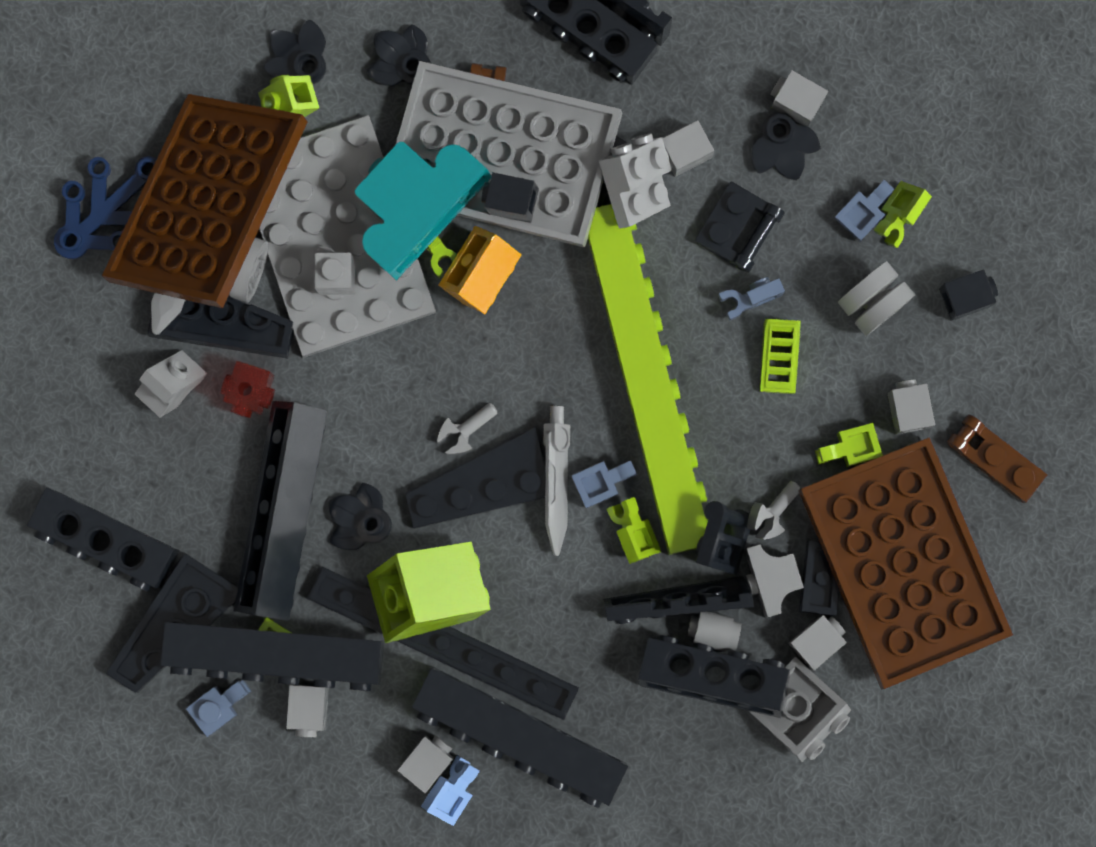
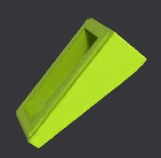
(779, 326)

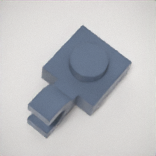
(862, 213)
(760, 293)
(598, 483)
(216, 709)

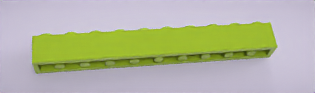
(647, 381)

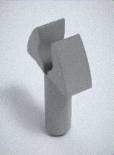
(466, 429)
(771, 514)

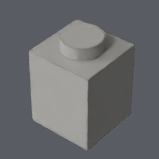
(798, 98)
(687, 148)
(335, 273)
(910, 407)
(818, 641)
(307, 710)
(427, 762)

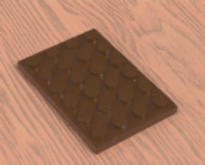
(205, 200)
(905, 563)

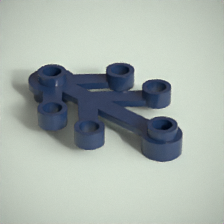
(102, 210)

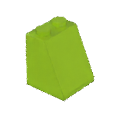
(428, 590)

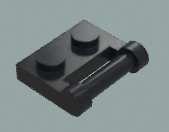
(730, 219)
(719, 549)

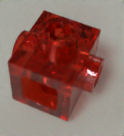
(243, 378)

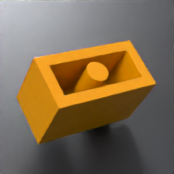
(480, 269)

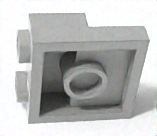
(636, 179)
(808, 713)

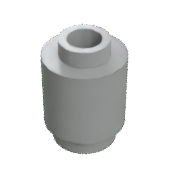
(715, 631)

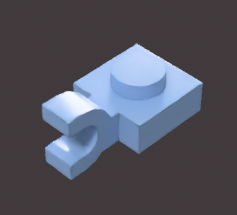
(450, 796)

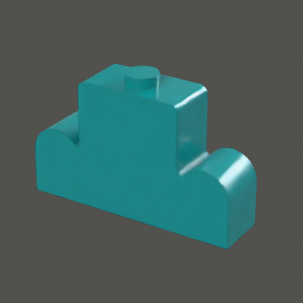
(415, 201)

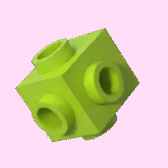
(290, 95)

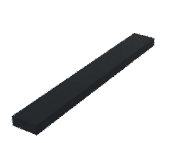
(452, 648)

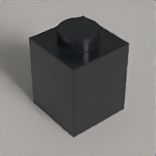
(510, 197)
(969, 294)

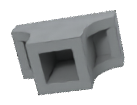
(169, 383)
(771, 578)

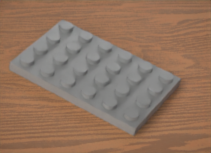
(516, 135)
(322, 214)

